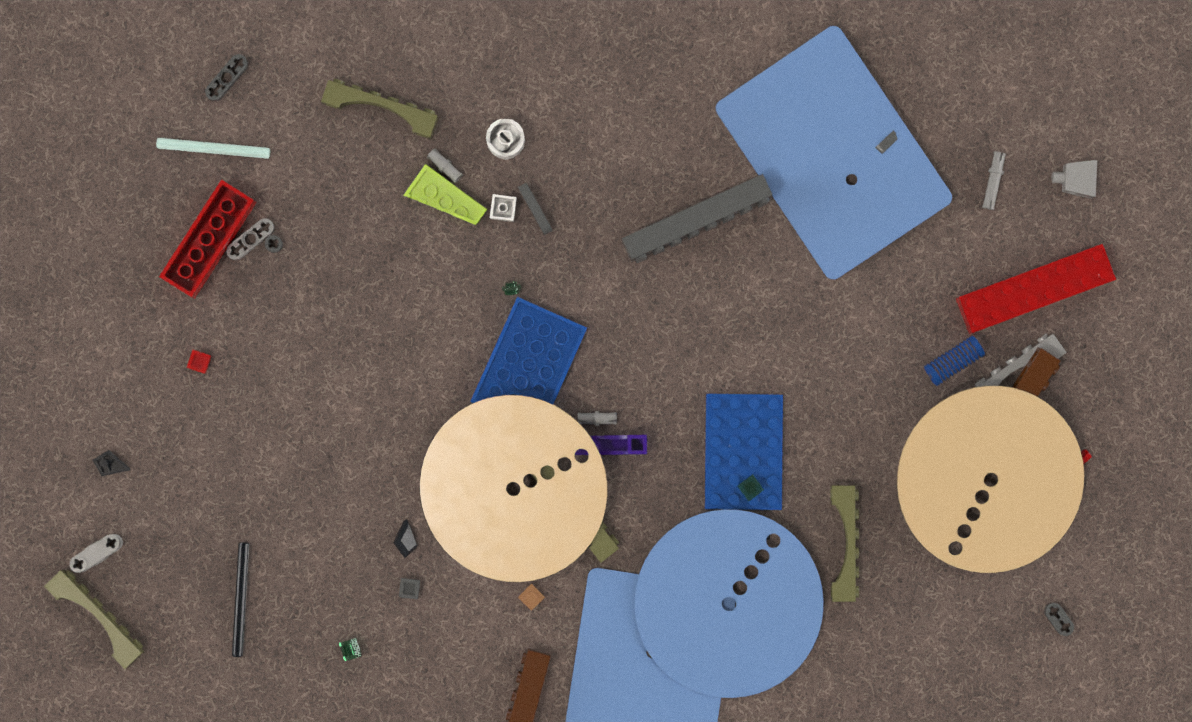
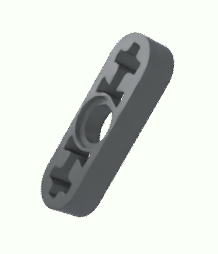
(213, 85)
(535, 208)

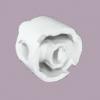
(505, 138)

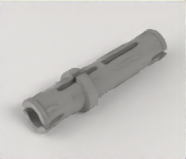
(994, 180)

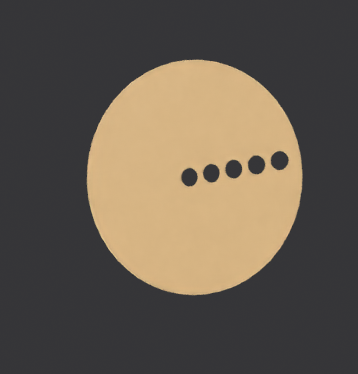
(983, 434)
(468, 497)

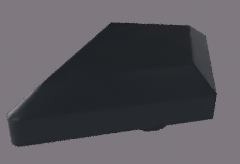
(109, 464)
(405, 539)

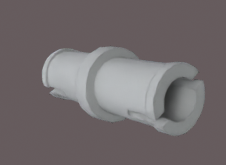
(444, 165)
(597, 418)

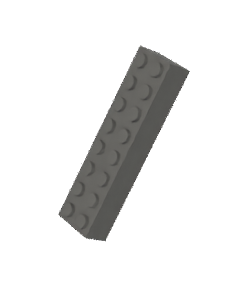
(696, 218)

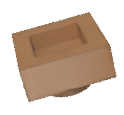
(531, 596)

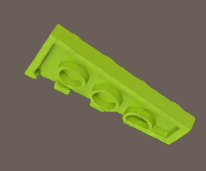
(440, 193)

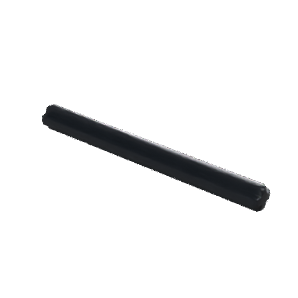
(240, 599)

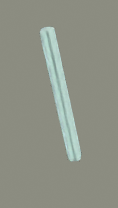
(214, 148)

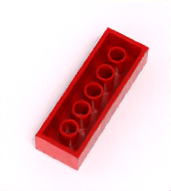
(207, 239)

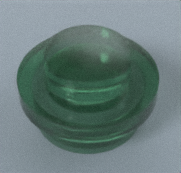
(511, 288)

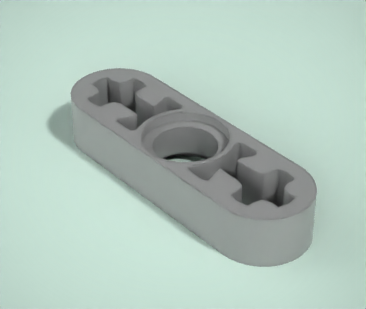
(258, 226)

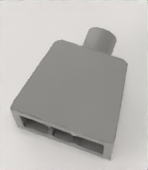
(1078, 178)

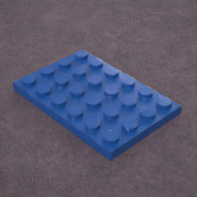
(530, 354)
(741, 441)

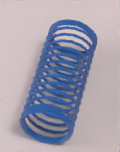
(936, 379)

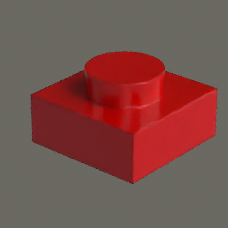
(199, 361)

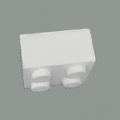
(503, 208)

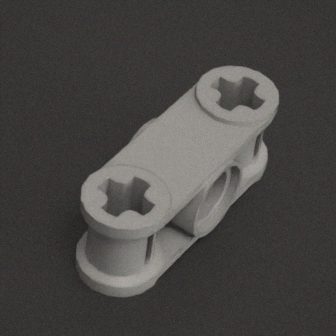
(96, 553)

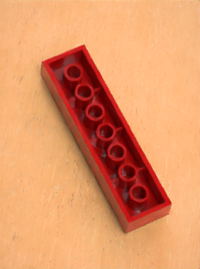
(1035, 288)

